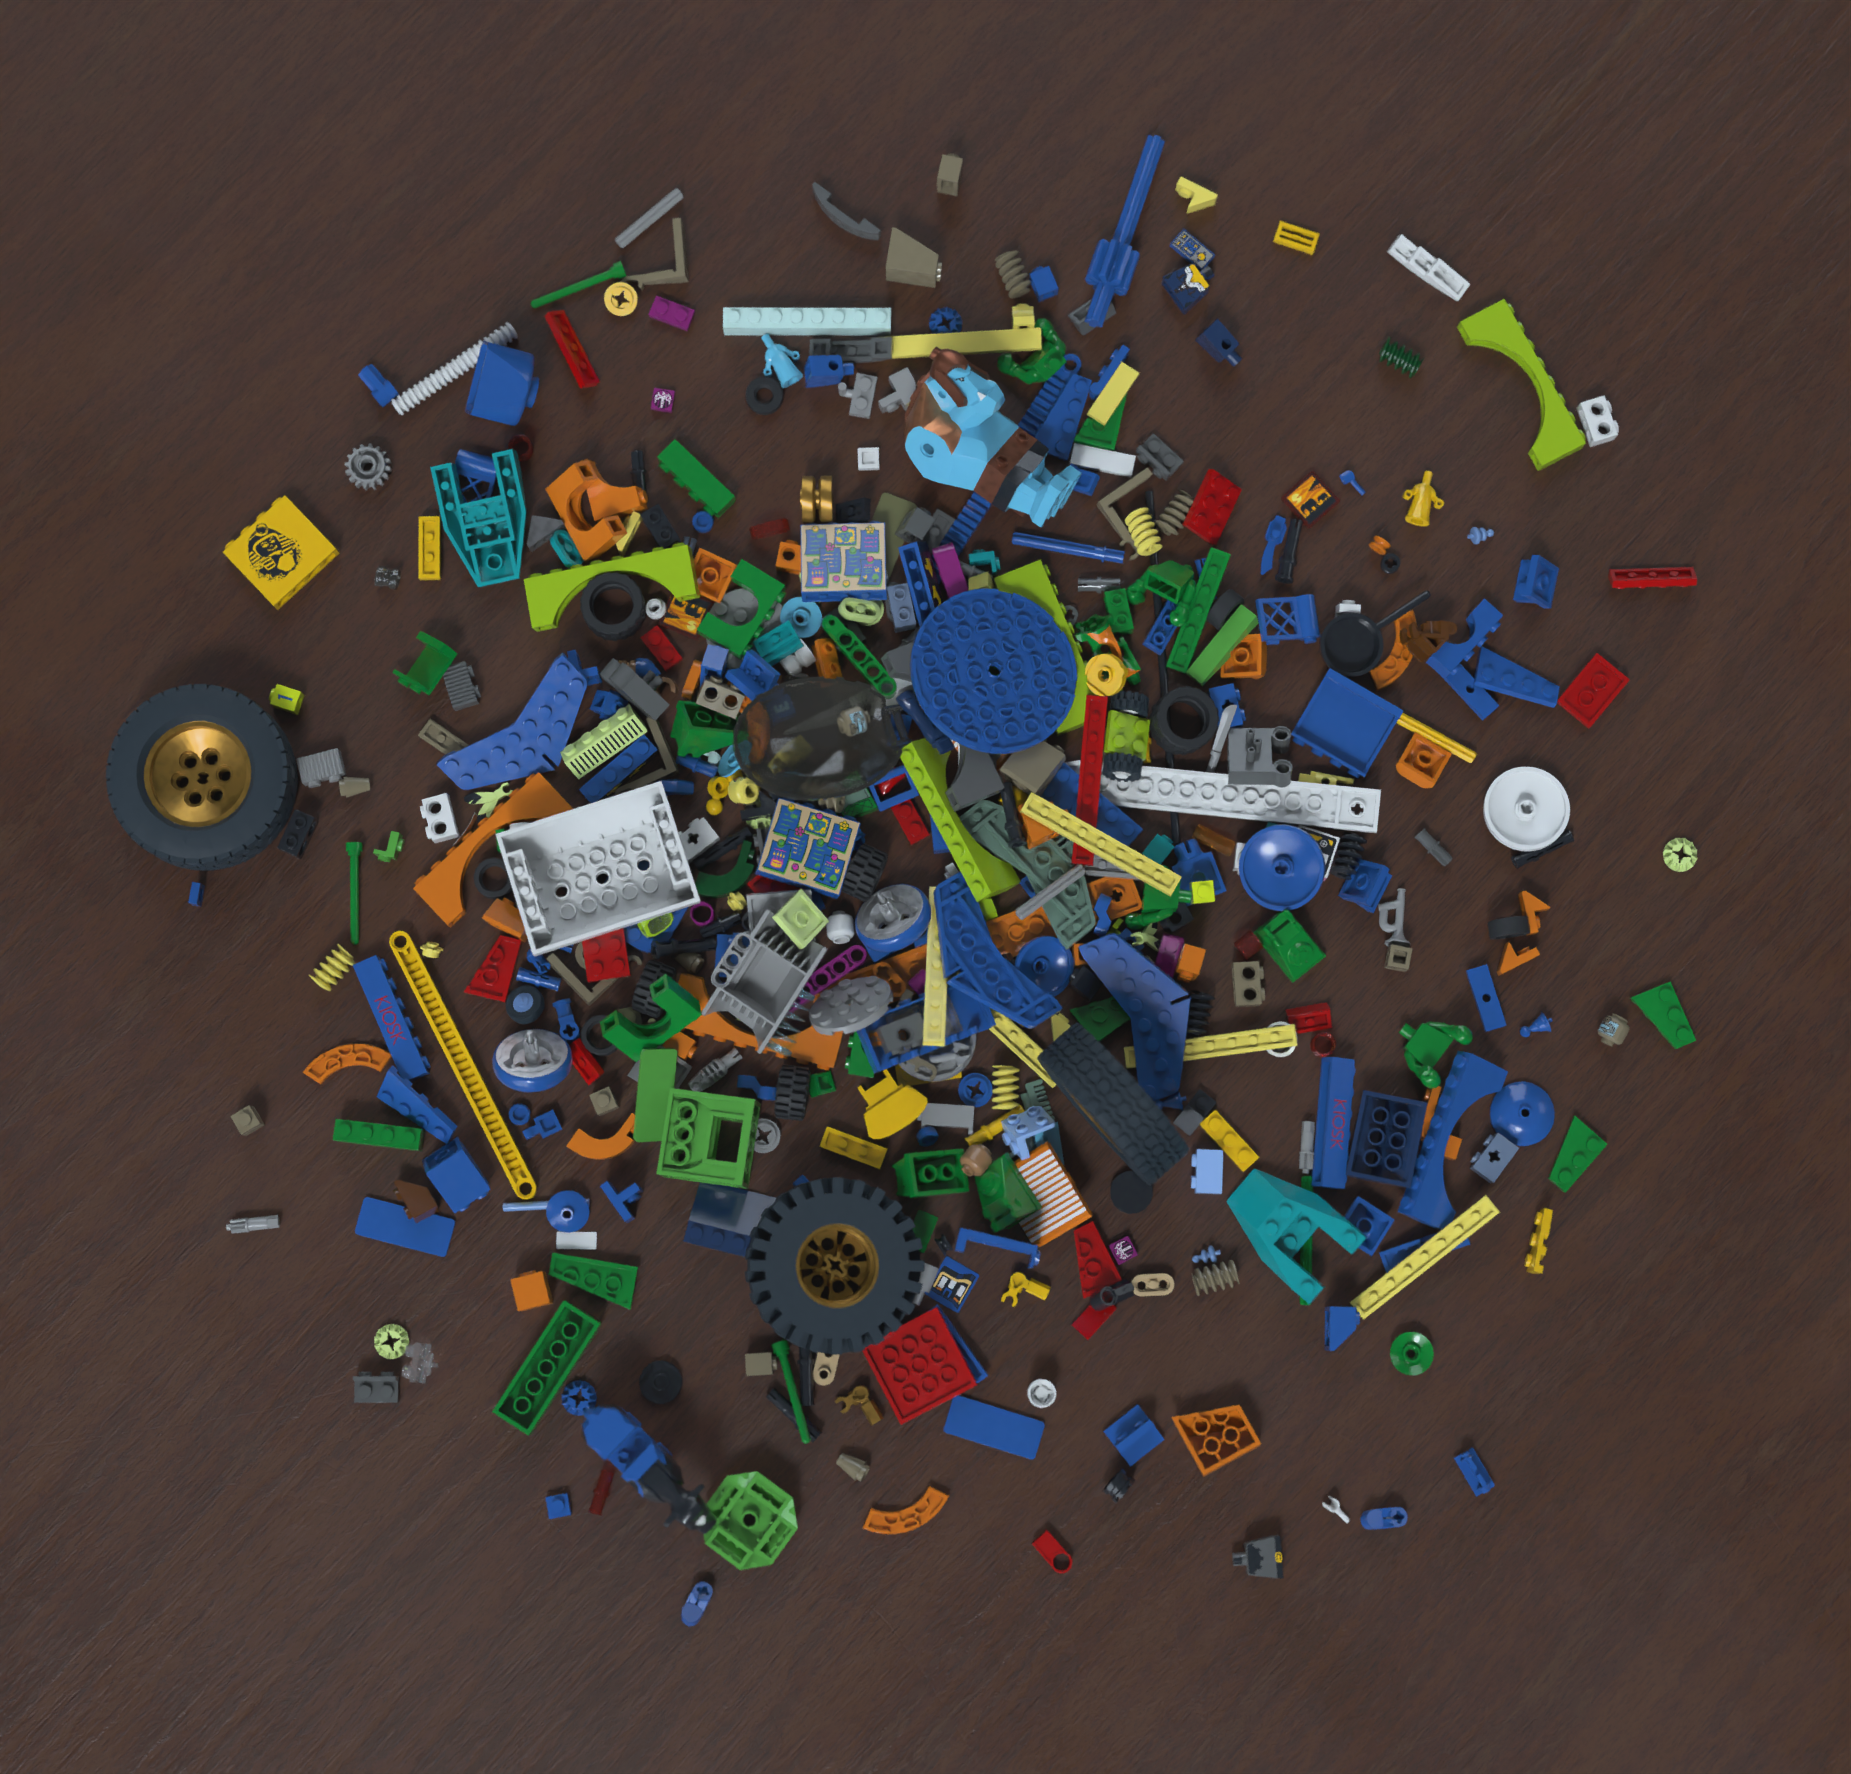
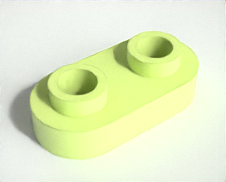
(857, 610)

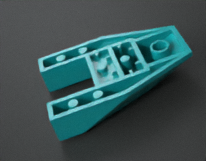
(487, 530)
(1281, 1220)

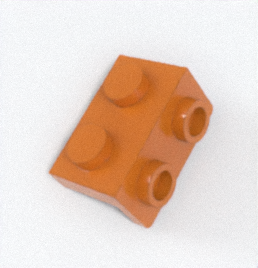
(826, 658)

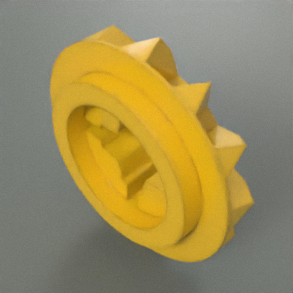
(612, 303)

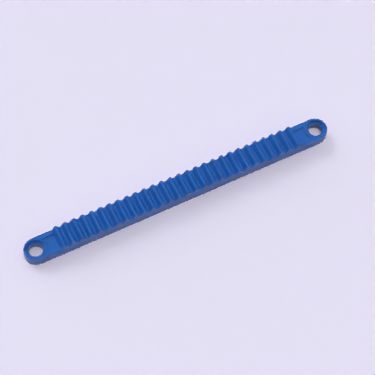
(977, 506)

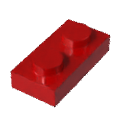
(661, 648)
(910, 822)
(585, 1062)

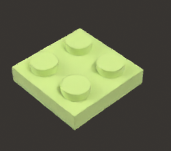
(800, 919)

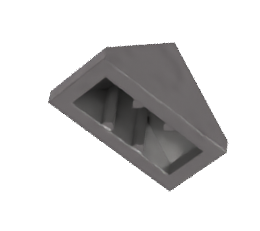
(541, 531)

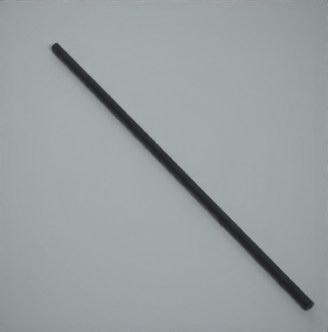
(1163, 676)

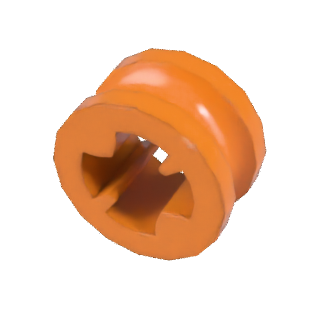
(1379, 545)

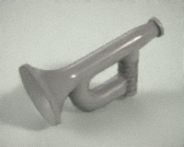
(1397, 928)

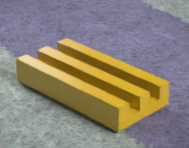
(1294, 245)

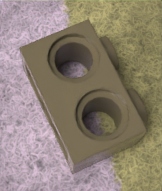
(717, 702)
(1241, 984)

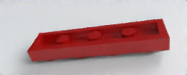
(572, 349)
(1652, 577)

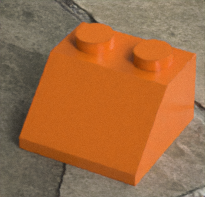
(506, 918)

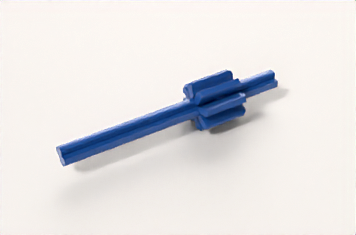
(1115, 261)

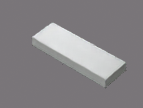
(1103, 460)

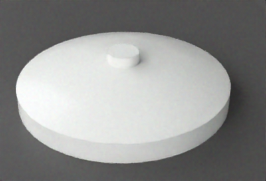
(1526, 809)

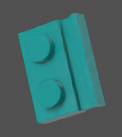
(778, 643)

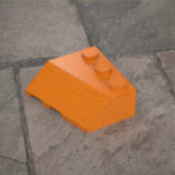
(1216, 1436)

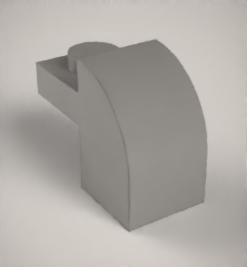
(903, 387)

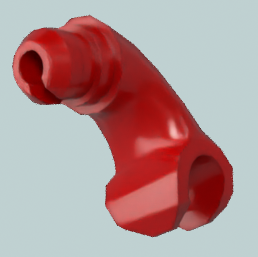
(885, 787)

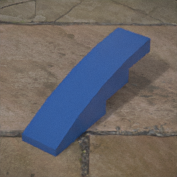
(1395, 1255)

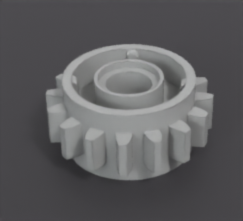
(372, 477)

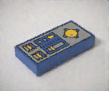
(1192, 250)

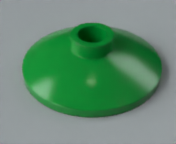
(1422, 1353)

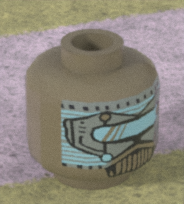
(853, 721)
(1613, 1030)

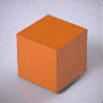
(531, 1290)

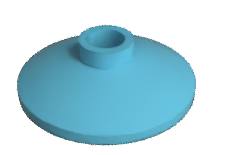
(807, 611)
(728, 764)

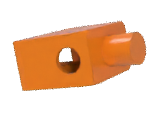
(1035, 832)

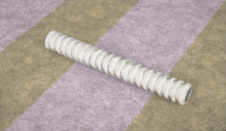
(450, 371)

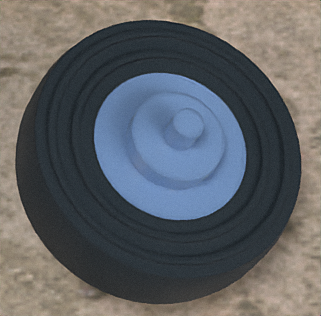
(525, 1004)

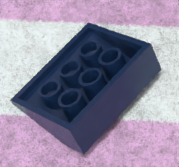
(1386, 1139)
(725, 1217)

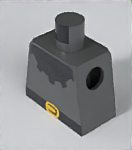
(1261, 1557)

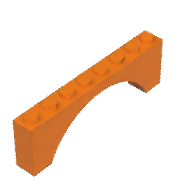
(444, 884)
(810, 1044)

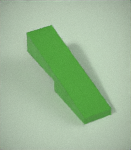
(1219, 649)

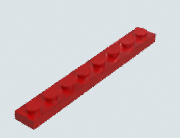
(1090, 770)

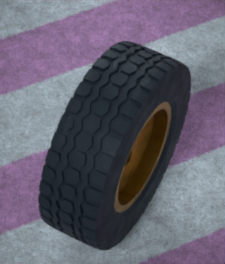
(1113, 1103)

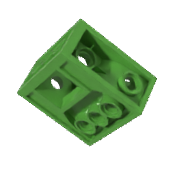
(703, 1138)

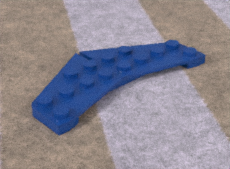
(519, 749)
(984, 971)
(1146, 997)

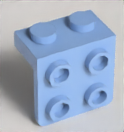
(1024, 1125)

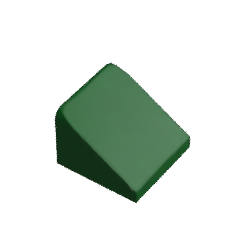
(821, 1084)

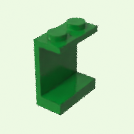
(429, 665)

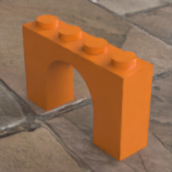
(566, 497)

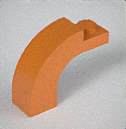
(1431, 1097)
(603, 1148)

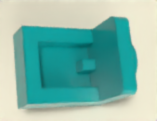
(981, 557)

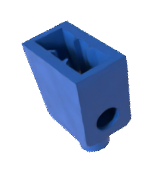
(826, 370)

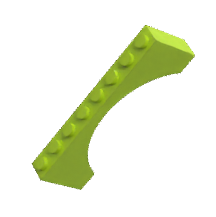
(1499, 330)
(1033, 583)
(552, 592)
(980, 869)

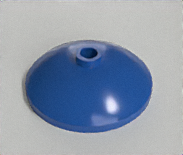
(1054, 966)
(1507, 1116)

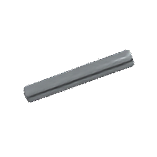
(649, 218)
(1050, 891)

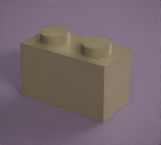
(950, 174)

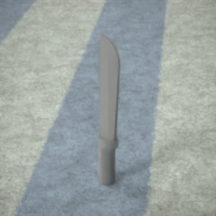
(1223, 728)

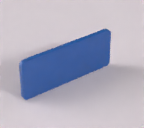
(391, 1225)
(994, 1427)

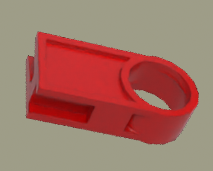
(1049, 1548)

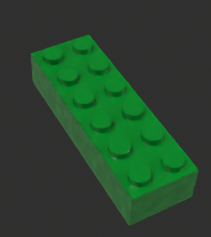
(547, 1367)

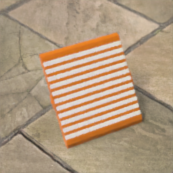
(1056, 1192)

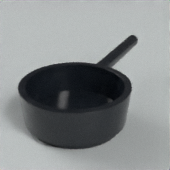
(1355, 643)

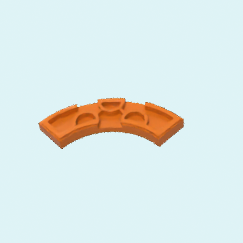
(1398, 658)
(347, 1056)
(909, 1518)

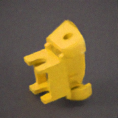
(891, 1107)

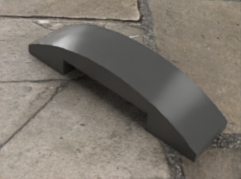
(864, 229)
(854, 351)

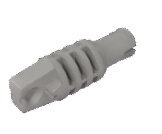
(714, 1071)

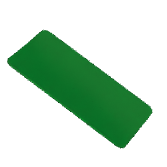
(924, 1227)

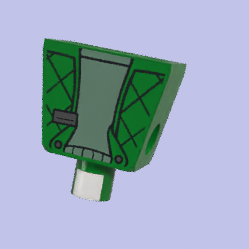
(858, 804)

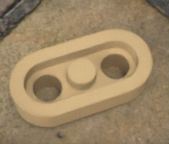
(1152, 1284)
(825, 1363)

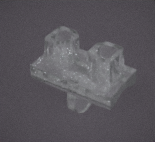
(421, 1363)

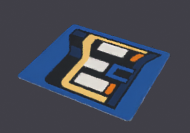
(952, 1284)

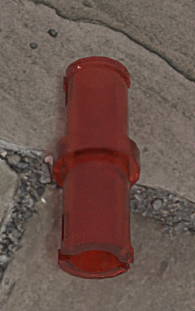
(601, 1492)

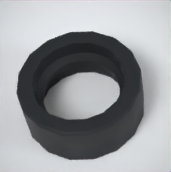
(1224, 608)
(506, 890)
(1508, 927)
(586, 1039)

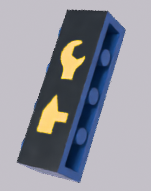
(921, 578)
(620, 770)

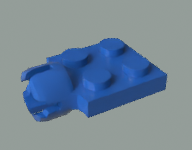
(1196, 866)

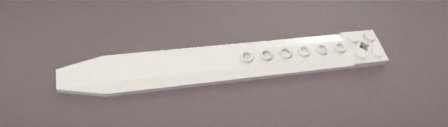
(1212, 796)

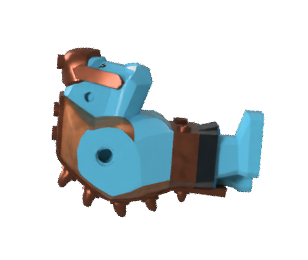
(968, 444)

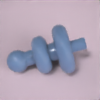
(1477, 535)
(1205, 1256)

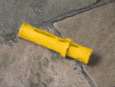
(990, 1130)

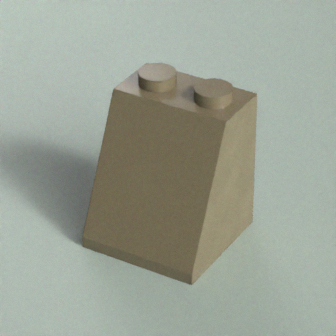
(911, 261)
(1034, 767)

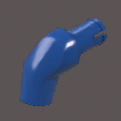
(677, 787)

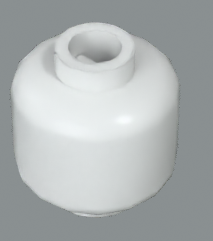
(840, 927)

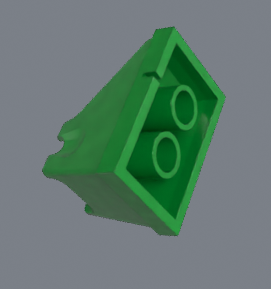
(701, 729)
(1289, 945)
(931, 1173)
(1005, 1194)

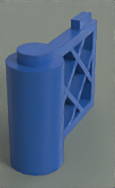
(476, 467)
(1303, 619)

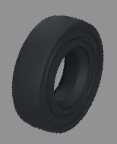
(764, 408)

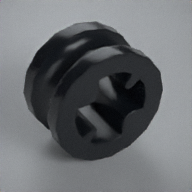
(1385, 569)
(943, 1244)

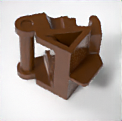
(1428, 638)

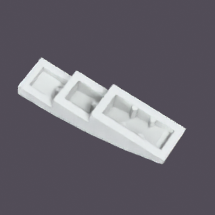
(1428, 268)

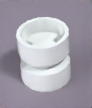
(794, 662)
(1041, 1393)

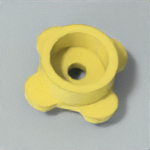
(736, 901)
(431, 949)

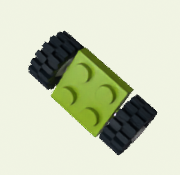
(1126, 736)

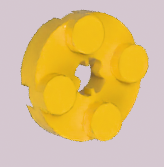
(1116, 670)

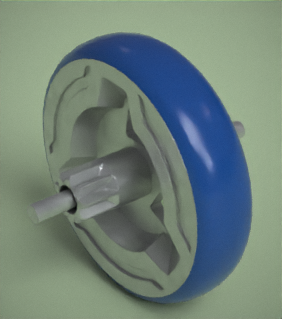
(888, 908)
(531, 1049)

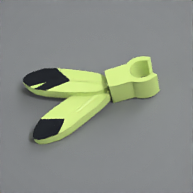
(489, 800)
(1147, 937)

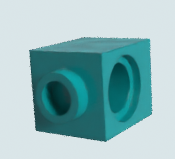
(1159, 848)

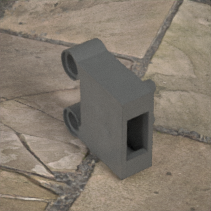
(636, 691)
(1251, 756)

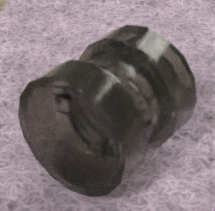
(387, 577)

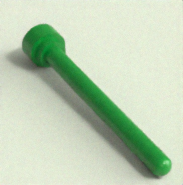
(615, 271)
(354, 851)
(781, 1350)

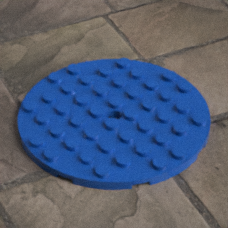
(984, 709)

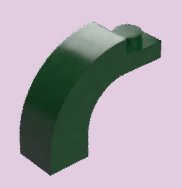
(720, 886)

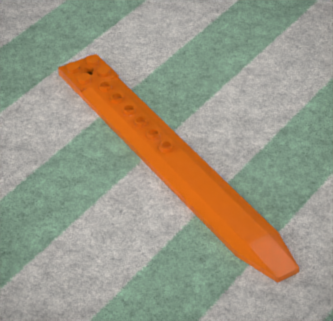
(1010, 932)

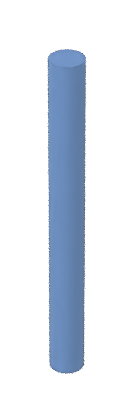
(533, 1205)

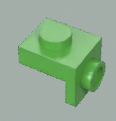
(395, 845)

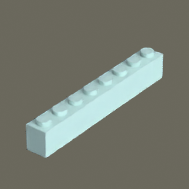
(807, 321)

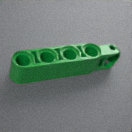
(838, 631)

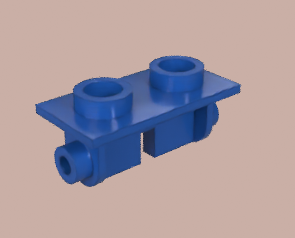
(1474, 1472)

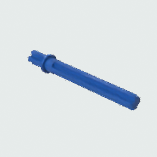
(1068, 547)

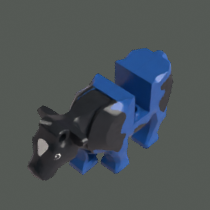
(645, 1465)

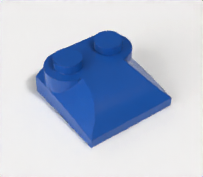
(1370, 1222)

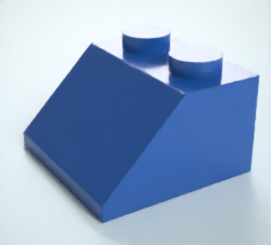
(1339, 1325)

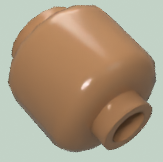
(976, 1160)

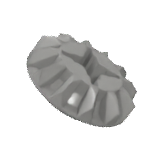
(773, 1137)

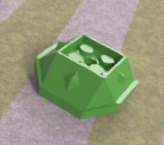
(774, 1524)

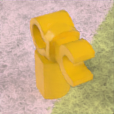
(1019, 1281)

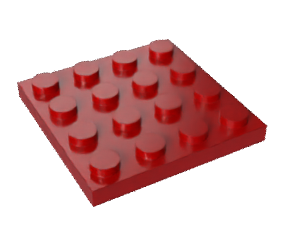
(920, 1366)

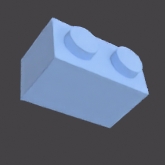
(1208, 1171)

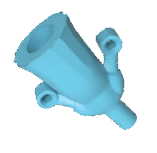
(777, 357)

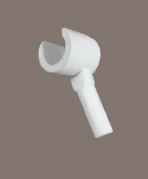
(1334, 1507)

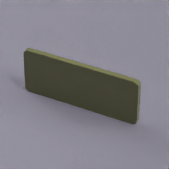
(892, 512)

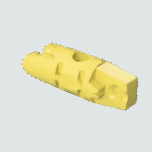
(1317, 777)

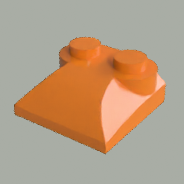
(713, 575)
(1247, 659)
(1422, 761)

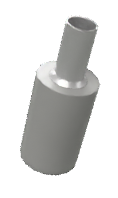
(927, 1279)

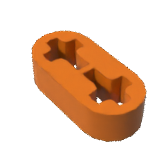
(692, 680)
(893, 976)

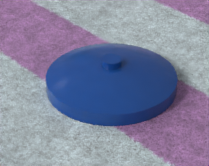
(1282, 867)

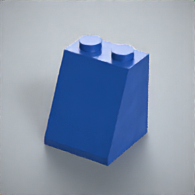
(456, 1175)

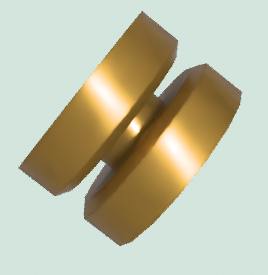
(816, 499)

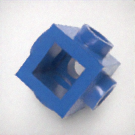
(607, 703)

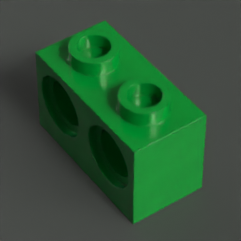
(1118, 607)

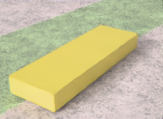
(1113, 393)

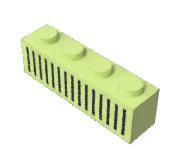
(603, 741)

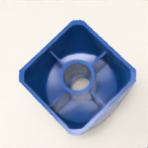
(502, 384)

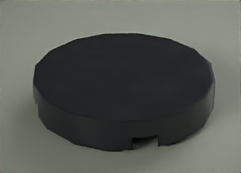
(1130, 1193)
(660, 1382)

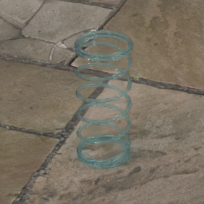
(779, 1049)

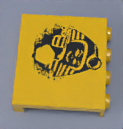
(280, 552)

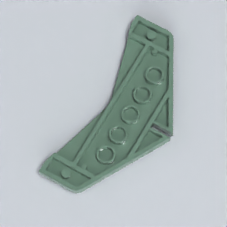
(1069, 910)

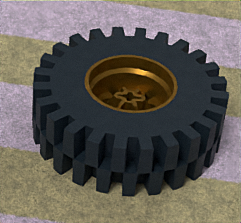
(885, 1280)

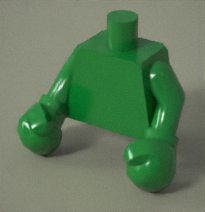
(1040, 363)
(1169, 581)
(1156, 906)
(1427, 1046)

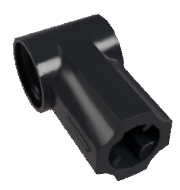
(1112, 1295)

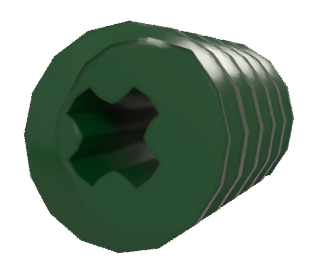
(1400, 357)

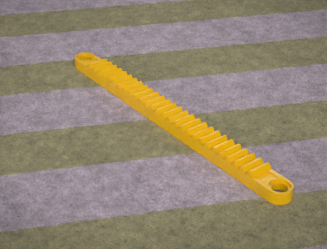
(463, 1065)

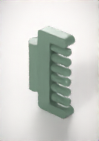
(1030, 1098)

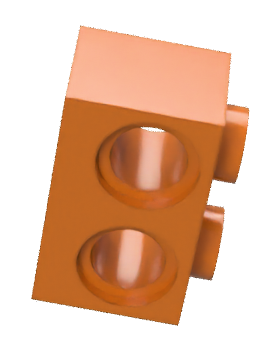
(789, 566)

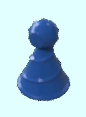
(1539, 1025)
(1172, 1101)

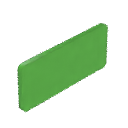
(655, 1079)

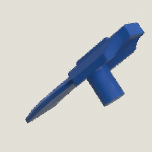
(1274, 536)

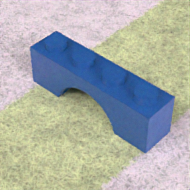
(1480, 622)

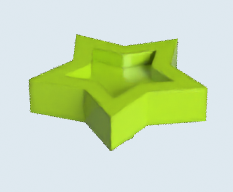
(1113, 929)

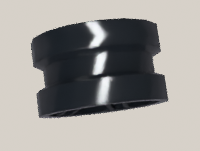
(1118, 1485)

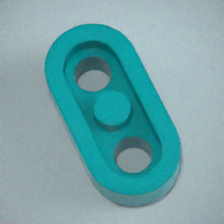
(567, 549)

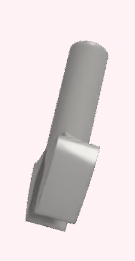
(952, 1055)

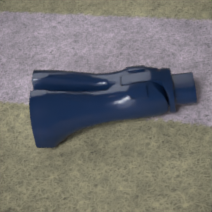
(909, 703)

